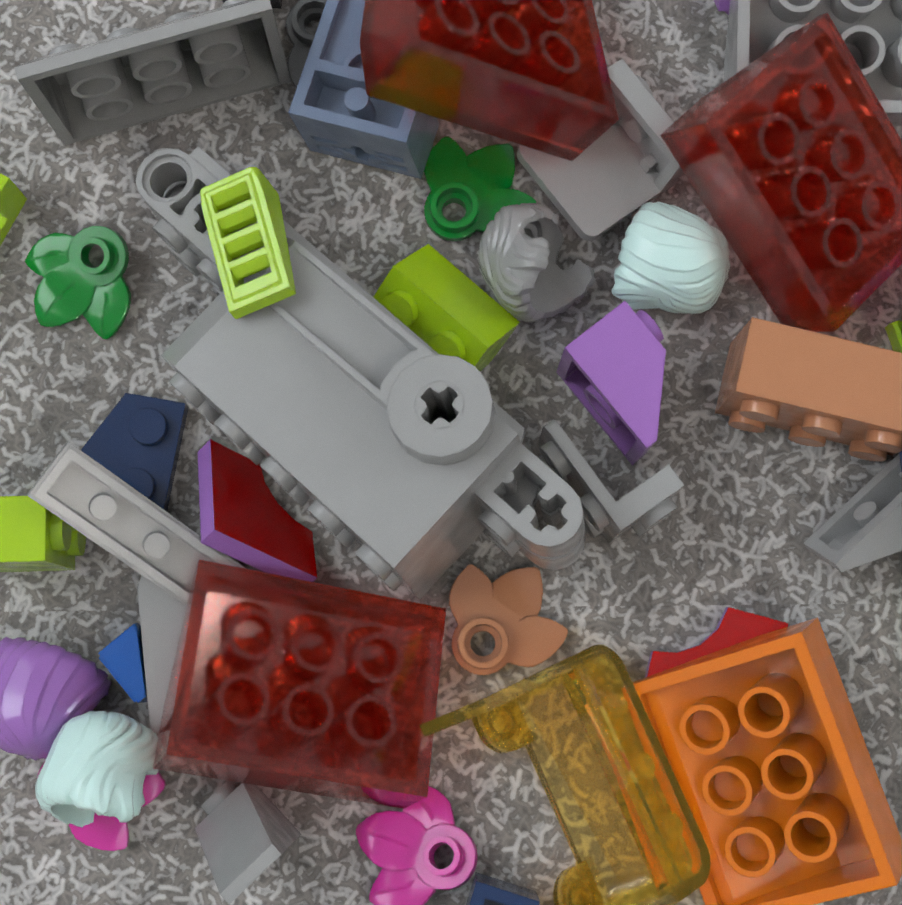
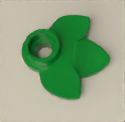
(474, 181)
(75, 286)

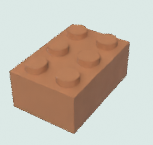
(814, 389)

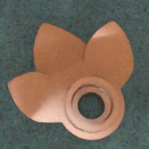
(508, 613)

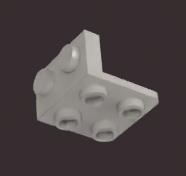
(618, 169)
(638, 509)

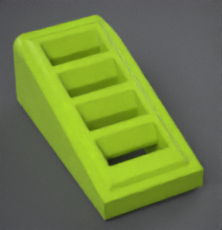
(236, 204)

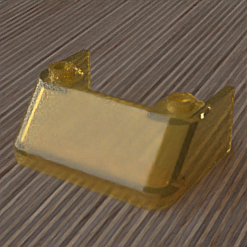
(601, 777)

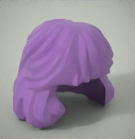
(41, 692)

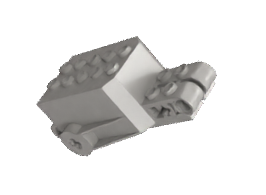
(356, 408)

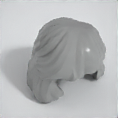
(521, 263)

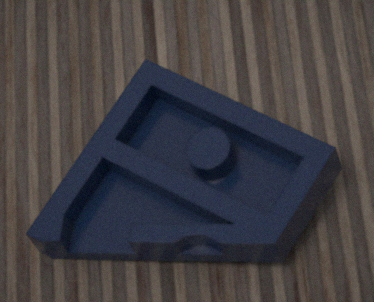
(141, 444)

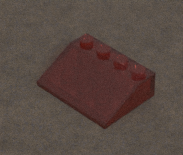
(494, 66)
(800, 176)
(302, 687)

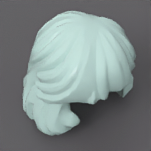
(671, 261)
(97, 768)

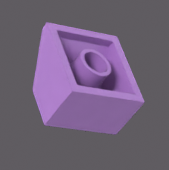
(619, 377)

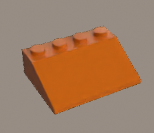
(775, 772)

